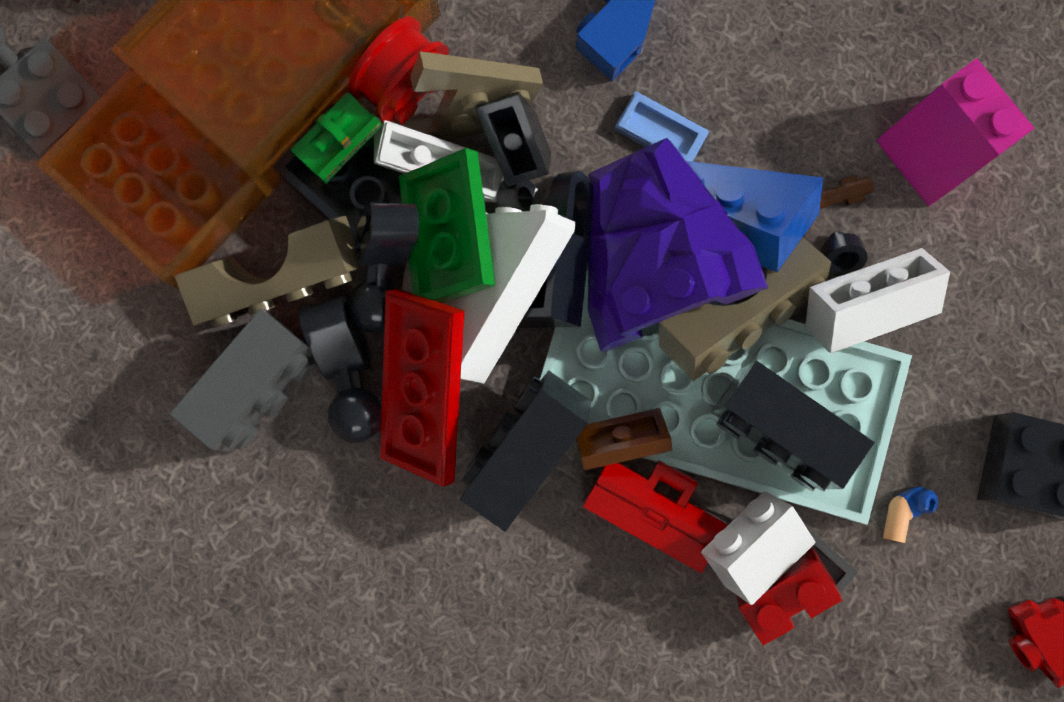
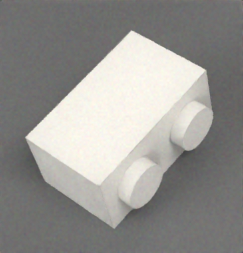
(758, 547)

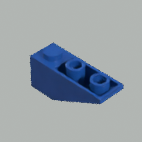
(614, 34)

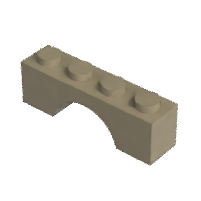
(313, 256)
(710, 333)

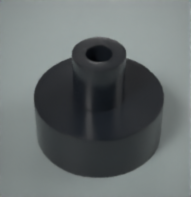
(845, 253)

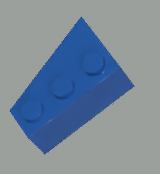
(765, 206)

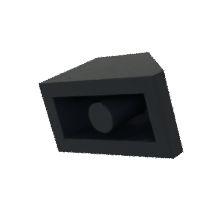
(515, 138)

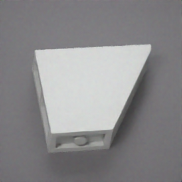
(522, 256)

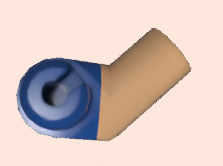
(906, 507)

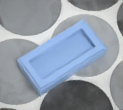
(651, 122)

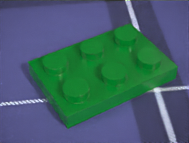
(453, 236)

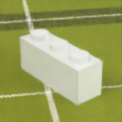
(876, 300)

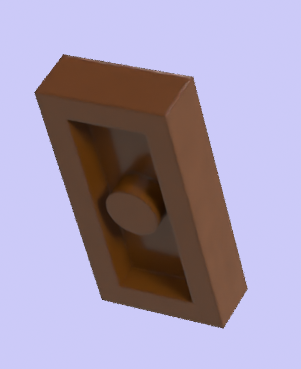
(623, 439)

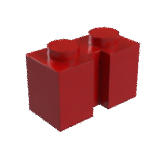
(801, 587)

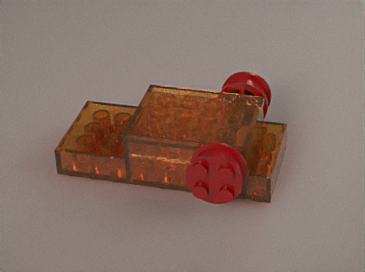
(216, 101)

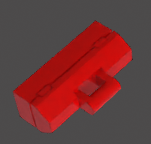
(665, 523)

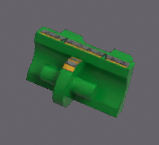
(336, 137)

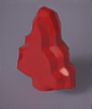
(1039, 637)

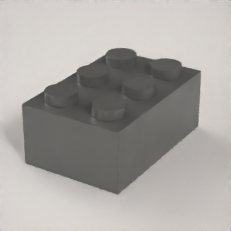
(245, 384)

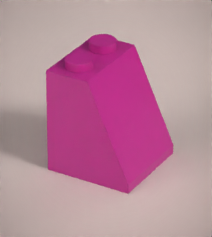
(954, 132)

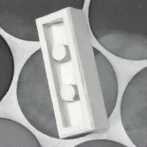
(408, 149)

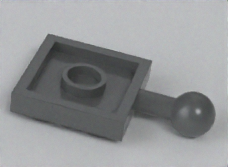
(42, 94)

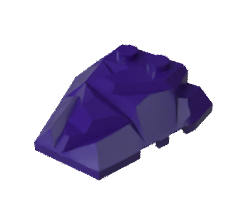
(660, 246)

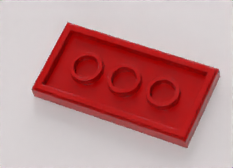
(421, 385)

